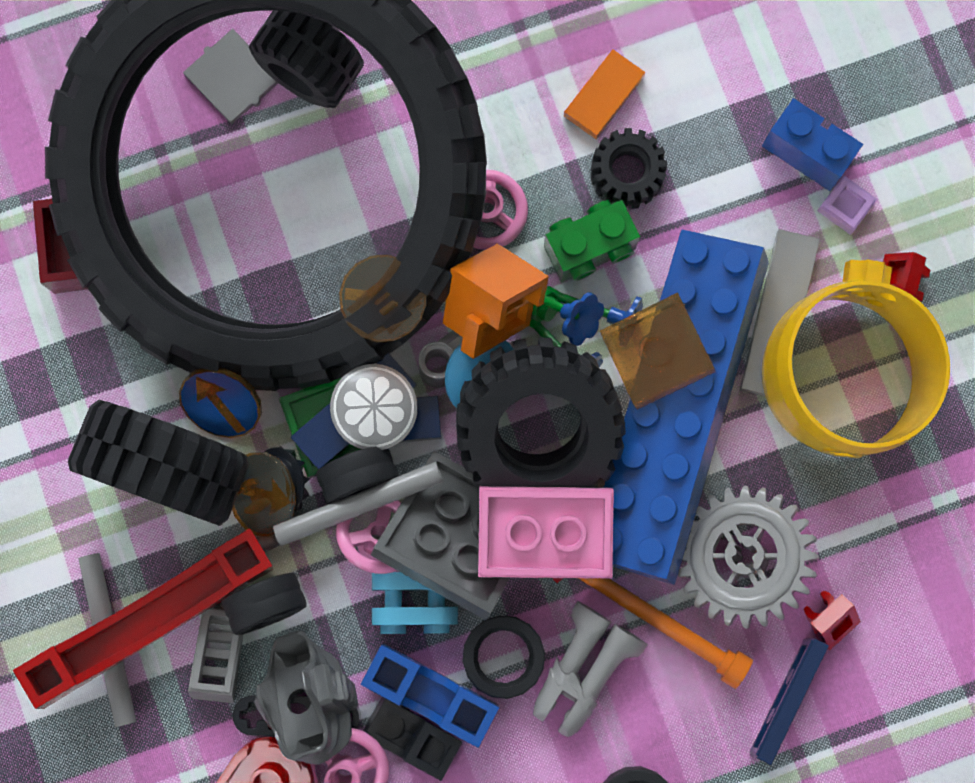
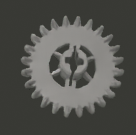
(766, 593)

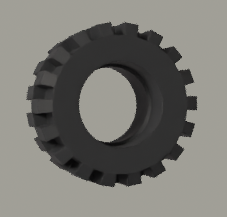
(307, 57)

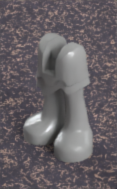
(564, 674)

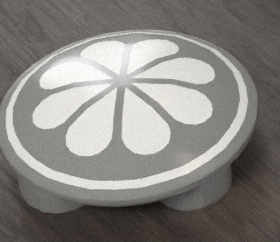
(373, 407)

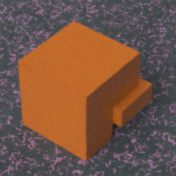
(492, 298)

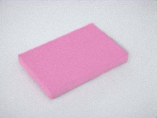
(545, 532)

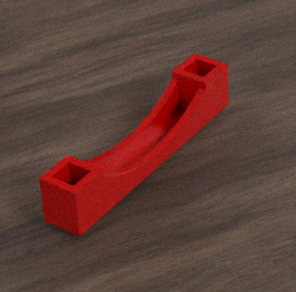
(143, 622)

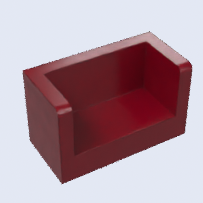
(52, 253)

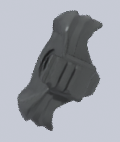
(325, 727)

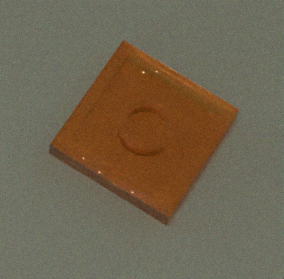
(657, 351)

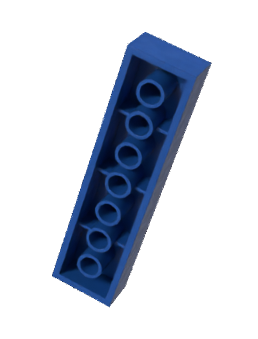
(675, 436)

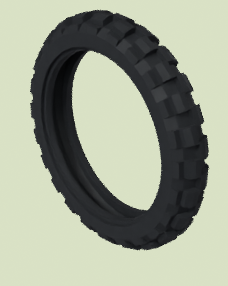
(169, 325)

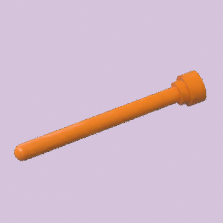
(728, 664)

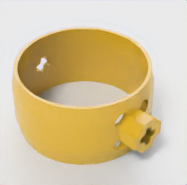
(868, 285)

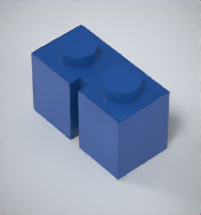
(809, 146)

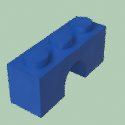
(430, 694)

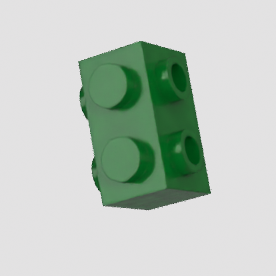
(591, 241)

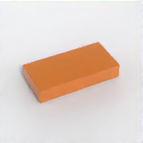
(604, 94)

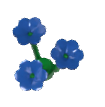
(580, 316)

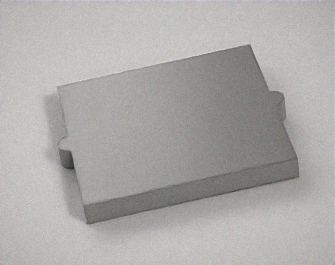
(230, 77)

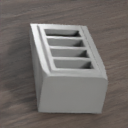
(212, 692)

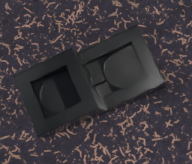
(412, 738)

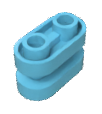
(394, 617)

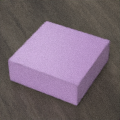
(847, 205)

